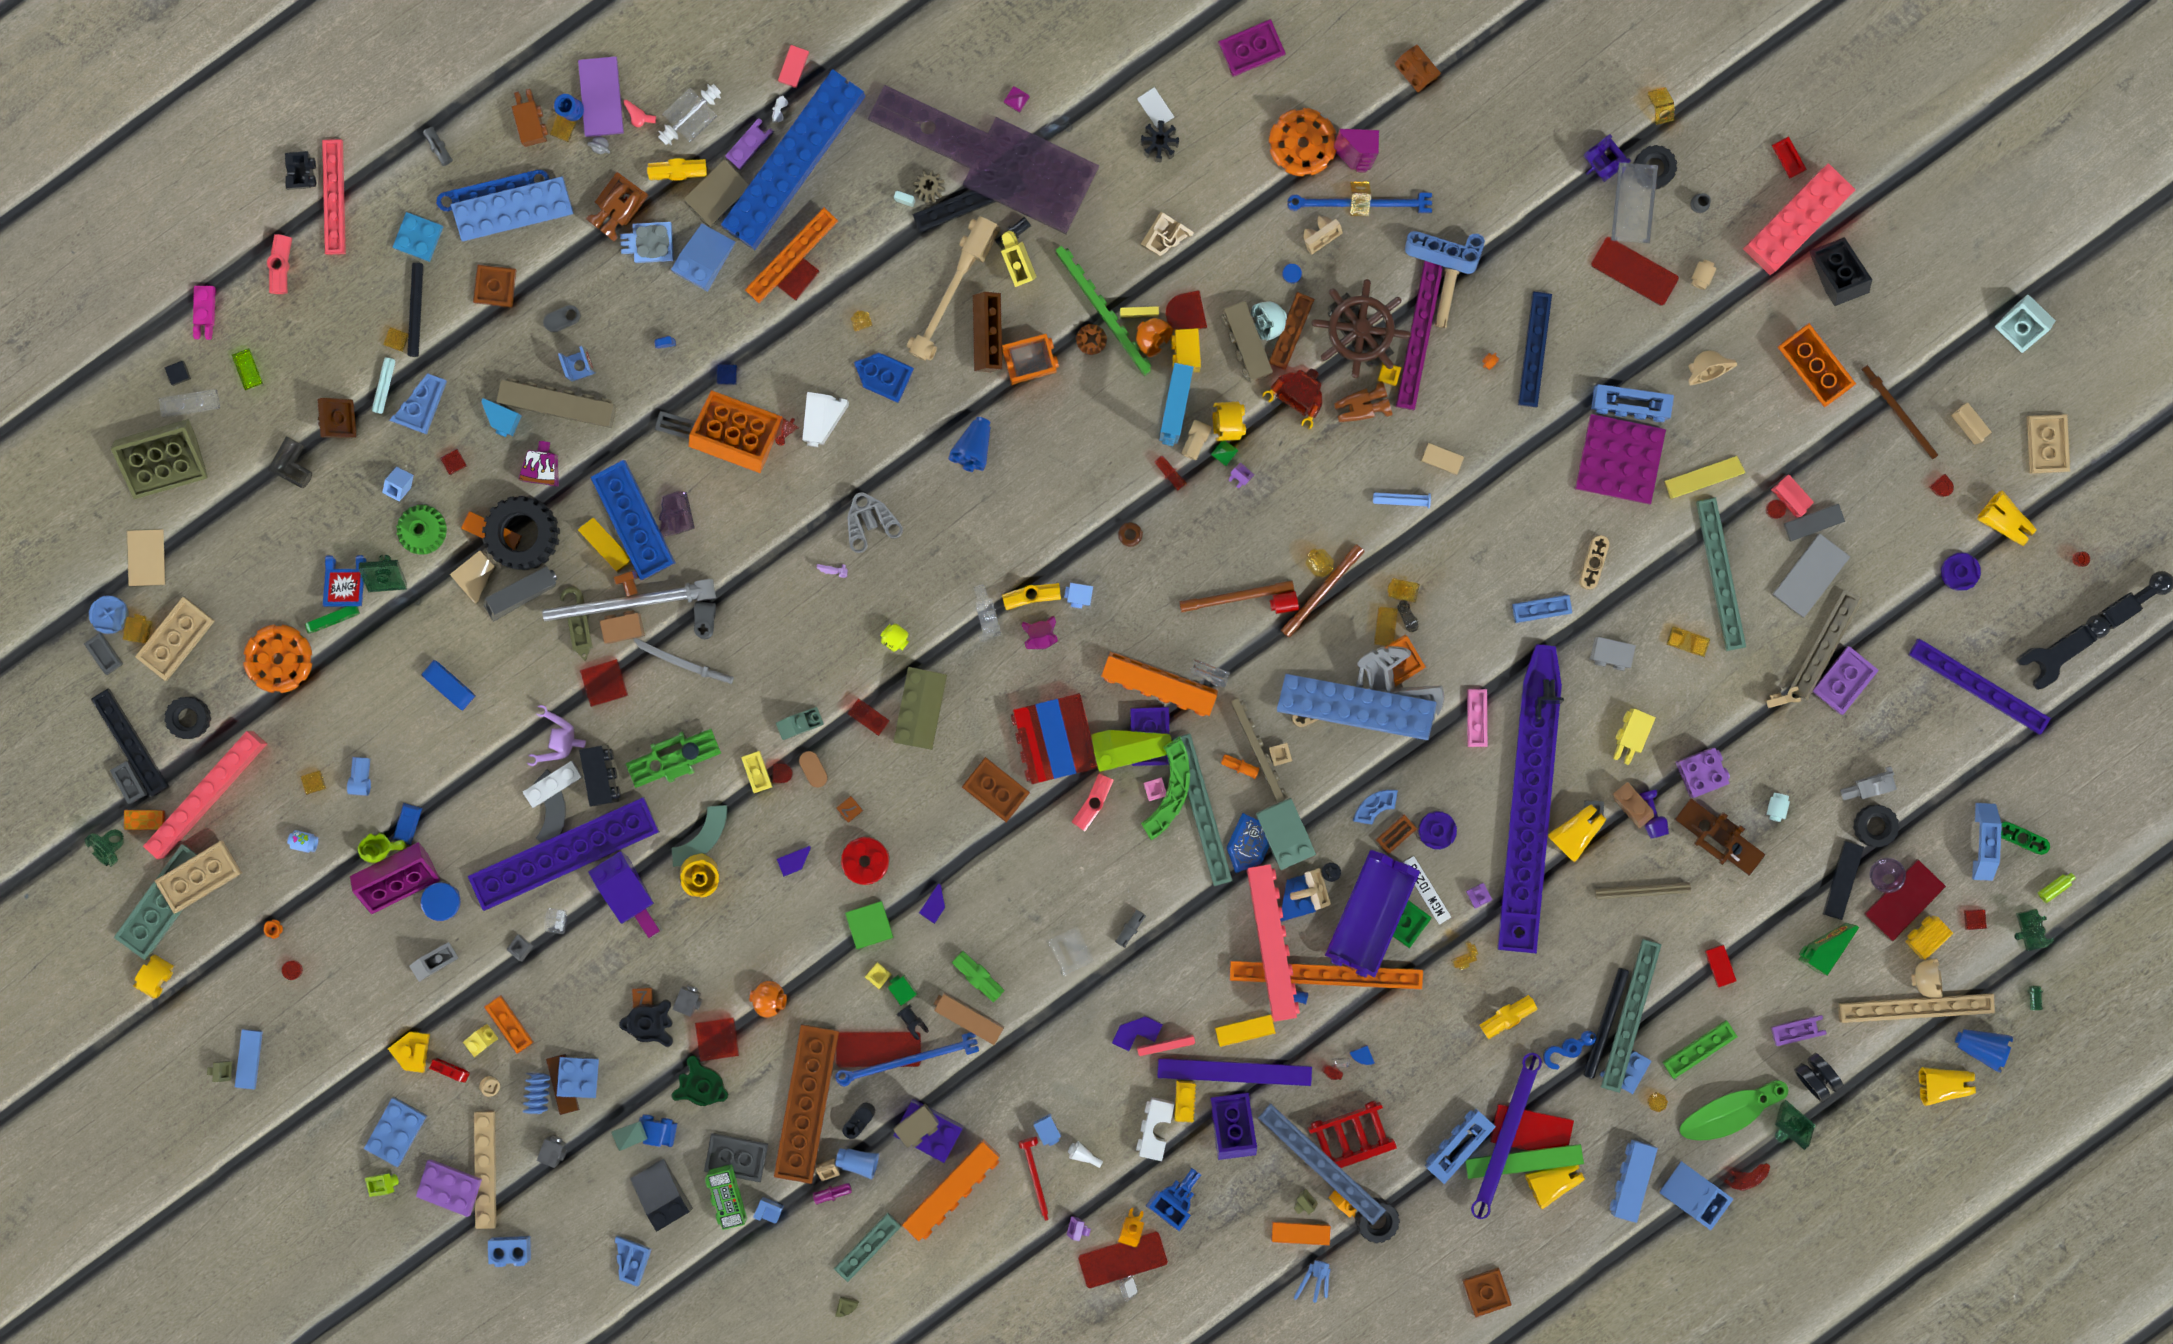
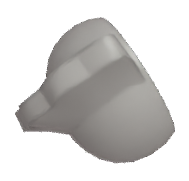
(599, 145)

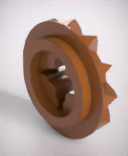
(1090, 348)

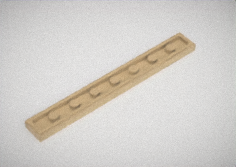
(1916, 1008)

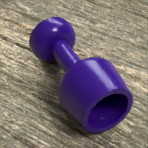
(1658, 825)

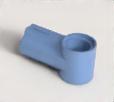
(359, 781)

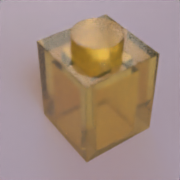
(137, 629)

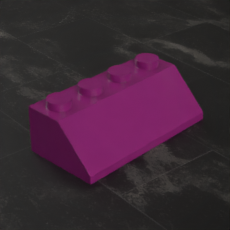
(1358, 148)
(394, 878)

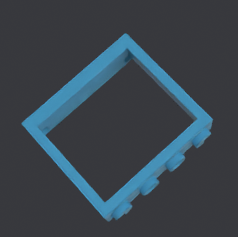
(1176, 404)

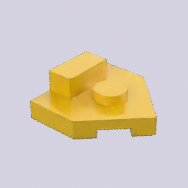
(411, 1051)

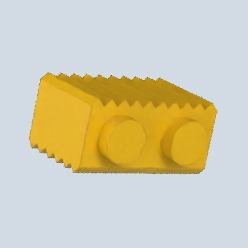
(1928, 936)
(1185, 1101)

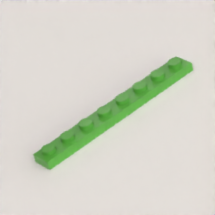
(1108, 316)

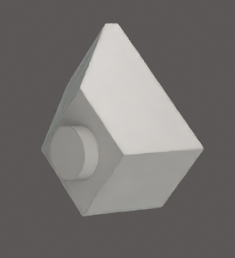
(433, 961)

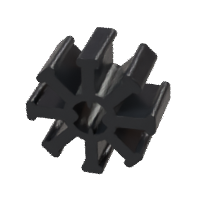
(1166, 141)

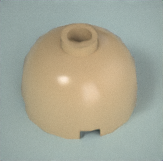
(1928, 978)

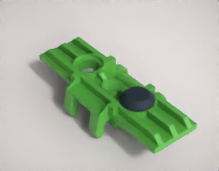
(678, 763)

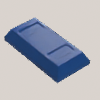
(407, 823)

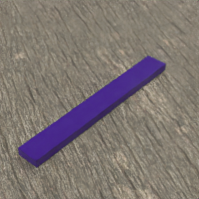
(1979, 686)
(1234, 1072)

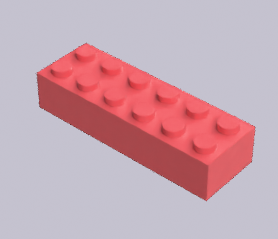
(1799, 219)

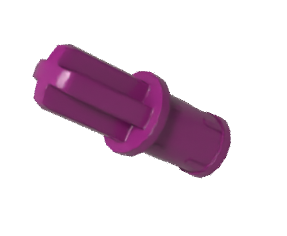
(831, 1193)

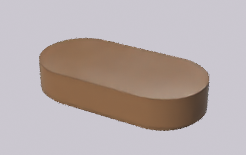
(813, 769)

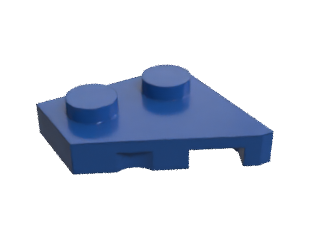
(1297, 907)

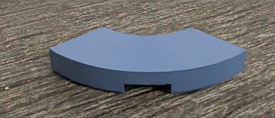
(1374, 805)

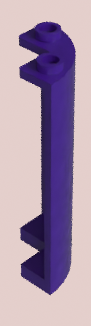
(1372, 914)

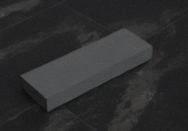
(1814, 522)

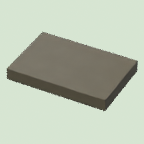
(716, 193)

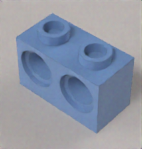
(508, 1245)

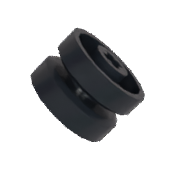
(1819, 1077)

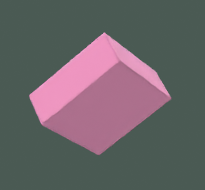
(1155, 789)

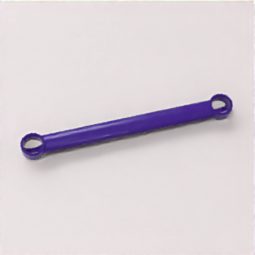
(1506, 1136)

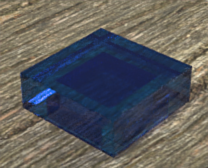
(727, 374)

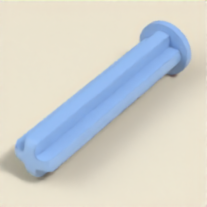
(1402, 499)

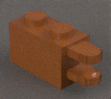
(529, 120)

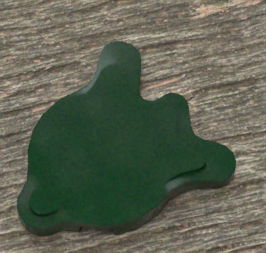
(701, 1086)

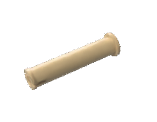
(1446, 298)

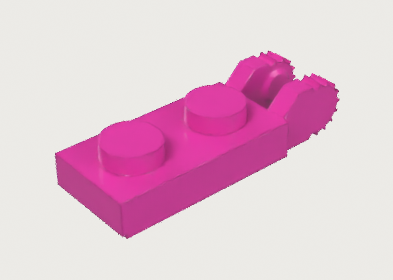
(203, 311)

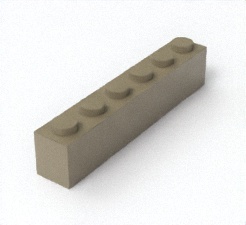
(556, 403)

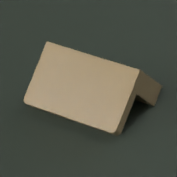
(1971, 423)

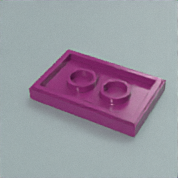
(1251, 48)

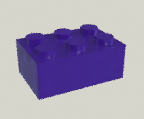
(941, 1141)

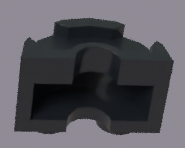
(299, 170)

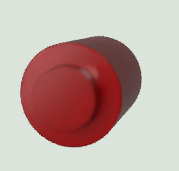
(1284, 602)

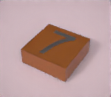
(849, 809)
(642, 996)

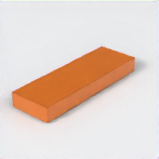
(474, 524)
(509, 1024)
(1301, 1233)

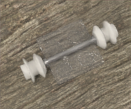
(689, 114)

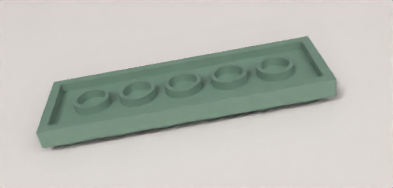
(152, 915)

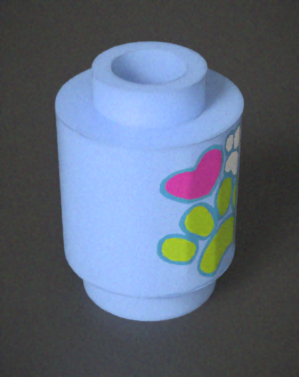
(302, 841)

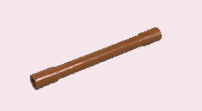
(1195, 604)
(1296, 621)

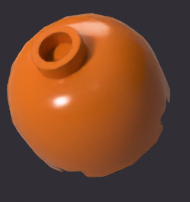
(1152, 335)

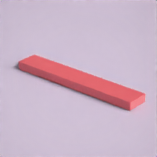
(333, 197)

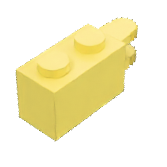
(1017, 259)
(1633, 733)

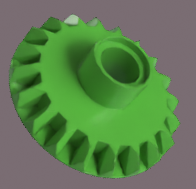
(433, 534)

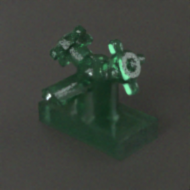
(2032, 930)

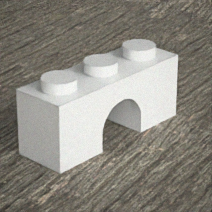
(1150, 1145)

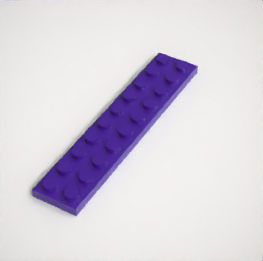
(563, 854)

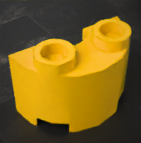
(152, 976)

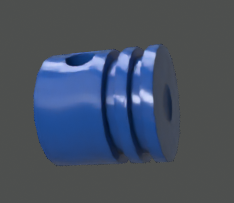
(568, 107)

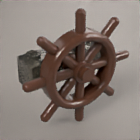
(1361, 329)

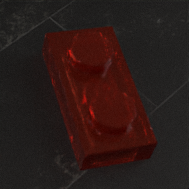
(868, 717)

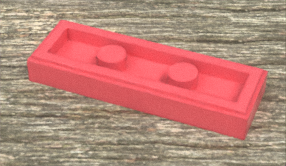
(1166, 1045)

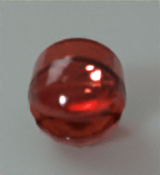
(2081, 559)

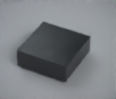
(177, 373)

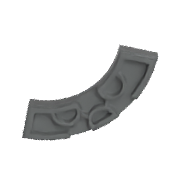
(555, 814)

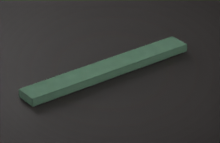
(1721, 574)
(1205, 818)
(1631, 1015)

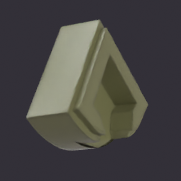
(846, 1306)

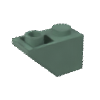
(799, 723)

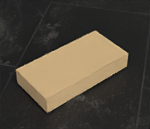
(1442, 459)

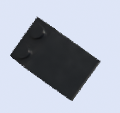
(1841, 271)
(661, 1195)

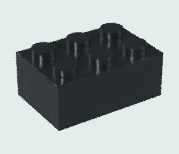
(599, 775)

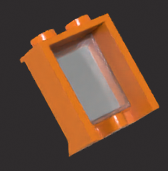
(1029, 358)

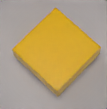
(1389, 376)

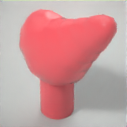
(637, 115)

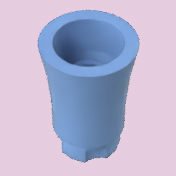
(858, 1162)

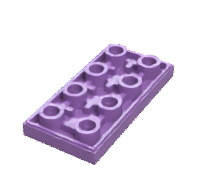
(601, 96)

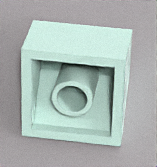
(2025, 323)

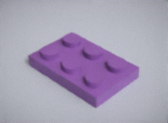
(1845, 680)
(448, 1188)

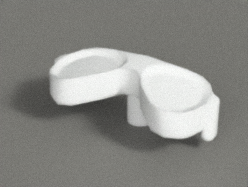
(777, 116)

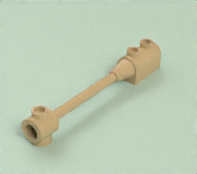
(974, 248)

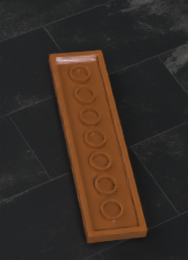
(806, 1104)

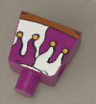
(540, 466)

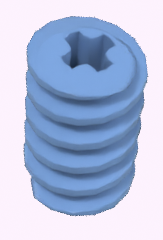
(537, 1093)

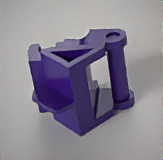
(1601, 163)

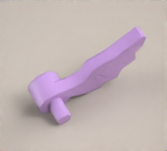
(831, 570)

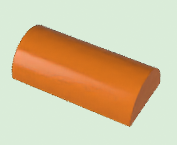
(1816, 365)

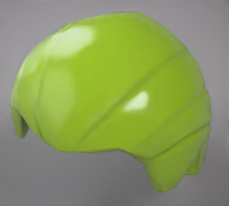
(376, 847)

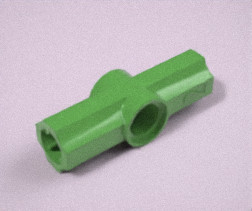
(978, 976)

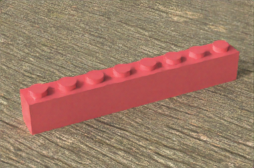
(205, 795)
(1271, 942)

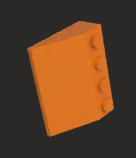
(735, 431)

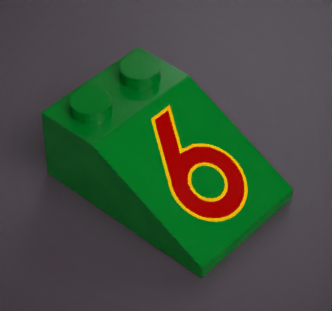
(1825, 951)

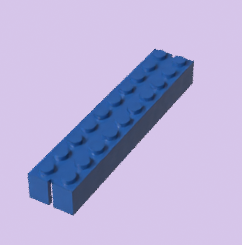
(793, 159)

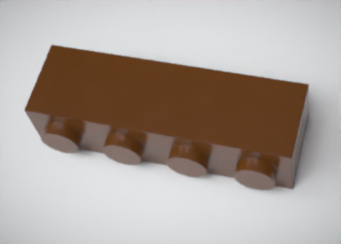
(987, 332)

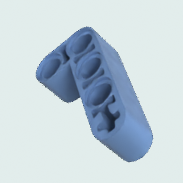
(1445, 252)

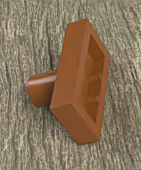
(627, 580)

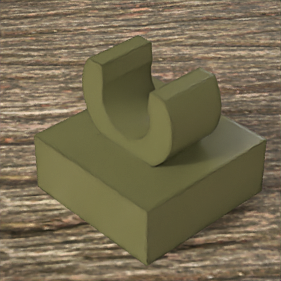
(221, 1071)
(1305, 1202)

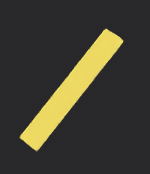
(1704, 477)

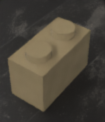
(916, 1126)

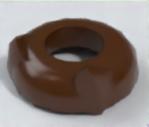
(1121, 534)

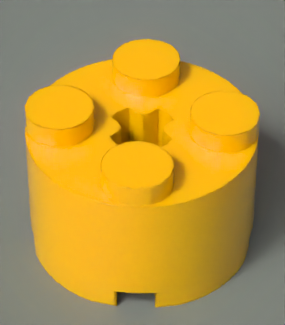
(1228, 421)
(700, 865)

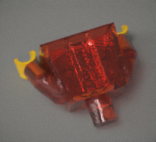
(1300, 392)

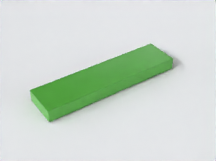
(1699, 1049)

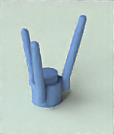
(1320, 1270)

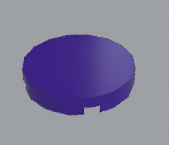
(1960, 571)
(1437, 830)

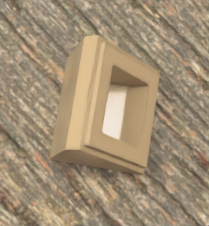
(827, 1169)

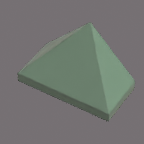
(629, 1135)

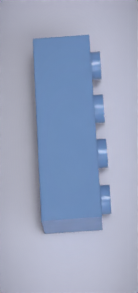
(1633, 1181)

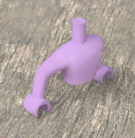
(560, 739)

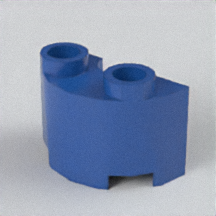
(658, 1132)

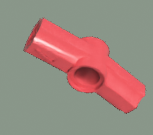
(278, 277)
(1099, 790)

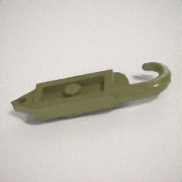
(578, 626)

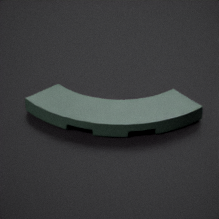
(705, 839)

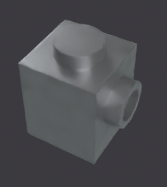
(687, 1000)
(552, 1151)

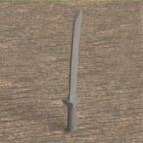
(704, 671)

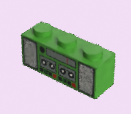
(726, 1197)

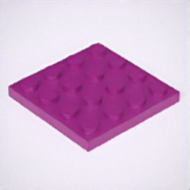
(1620, 459)

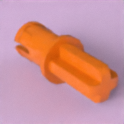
(1240, 766)

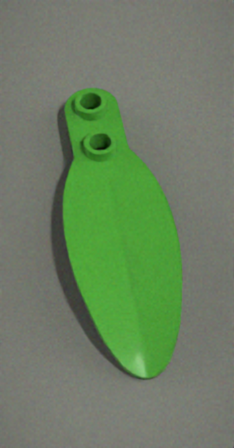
(1731, 1112)

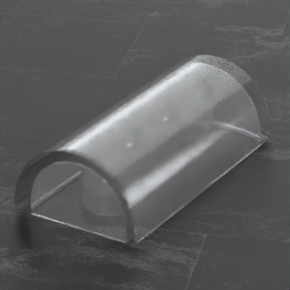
(1634, 202)

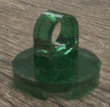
(104, 849)

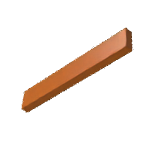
(791, 255)

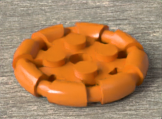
(1307, 131)
(266, 658)

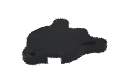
(649, 1022)

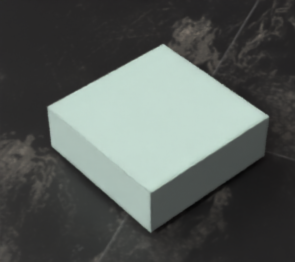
(904, 198)

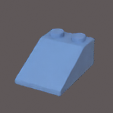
(703, 257)

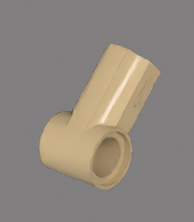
(1197, 436)

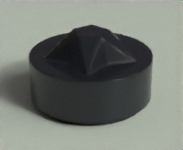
(1331, 872)

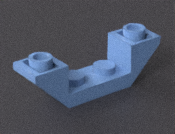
(1989, 842)

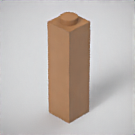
(968, 1018)

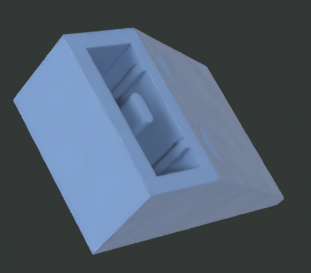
(1696, 1195)

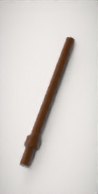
(1876, 382)

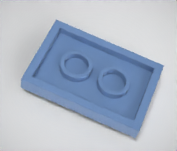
(395, 1132)

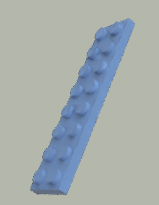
(1357, 706)

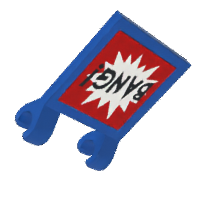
(342, 586)

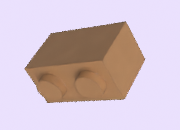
(622, 628)
(1633, 805)

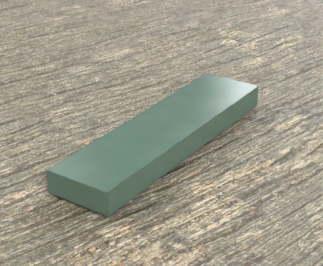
(867, 1247)

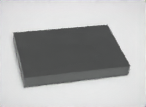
(745, 1156)

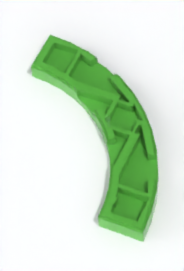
(1176, 791)

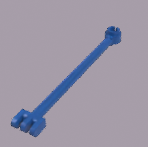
(1420, 203)
(965, 1044)

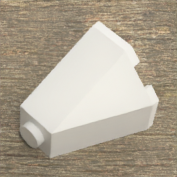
(821, 417)

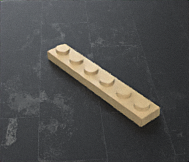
(485, 1169)

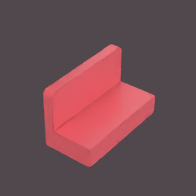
(1793, 496)

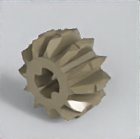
(936, 188)

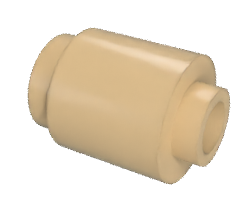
(1703, 274)

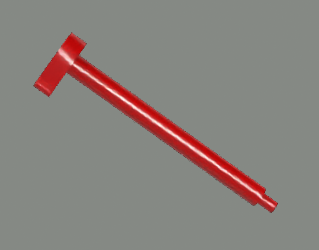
(1026, 1144)

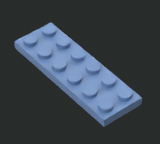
(512, 208)

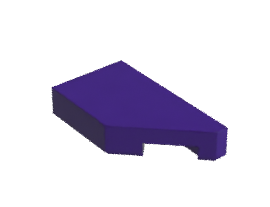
(794, 861)
(934, 905)

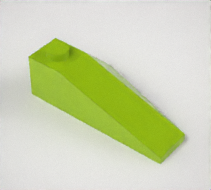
(1123, 748)

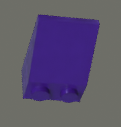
(621, 887)
(1233, 1126)

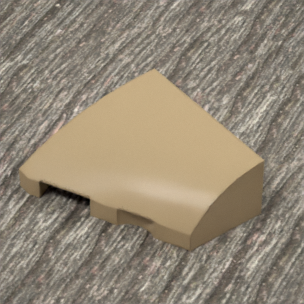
(1165, 234)
(474, 575)

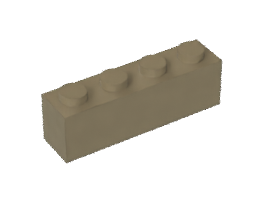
(1247, 341)

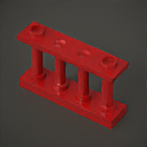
(1366, 1150)

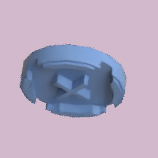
(108, 614)

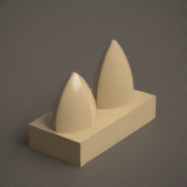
(1328, 231)

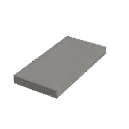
(1811, 575)

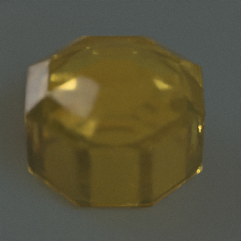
(1657, 1102)

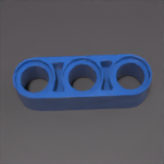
(448, 685)

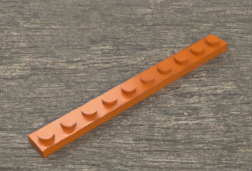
(1332, 975)

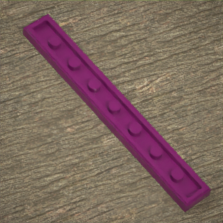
(1420, 335)

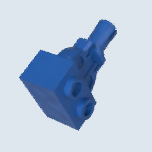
(1172, 1203)

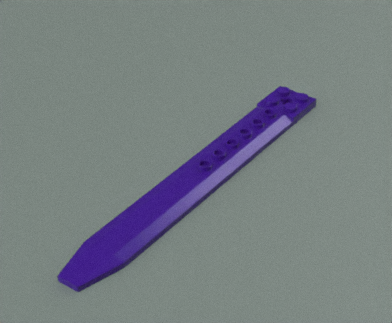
(1530, 807)

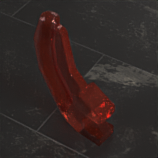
(1748, 1180)

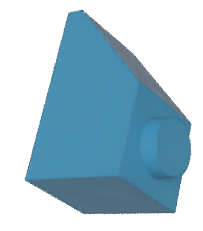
(501, 418)

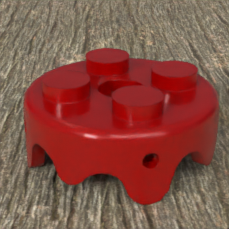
(878, 857)

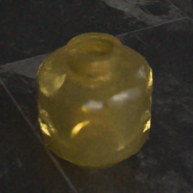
(1319, 562)

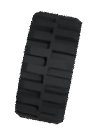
(501, 516)

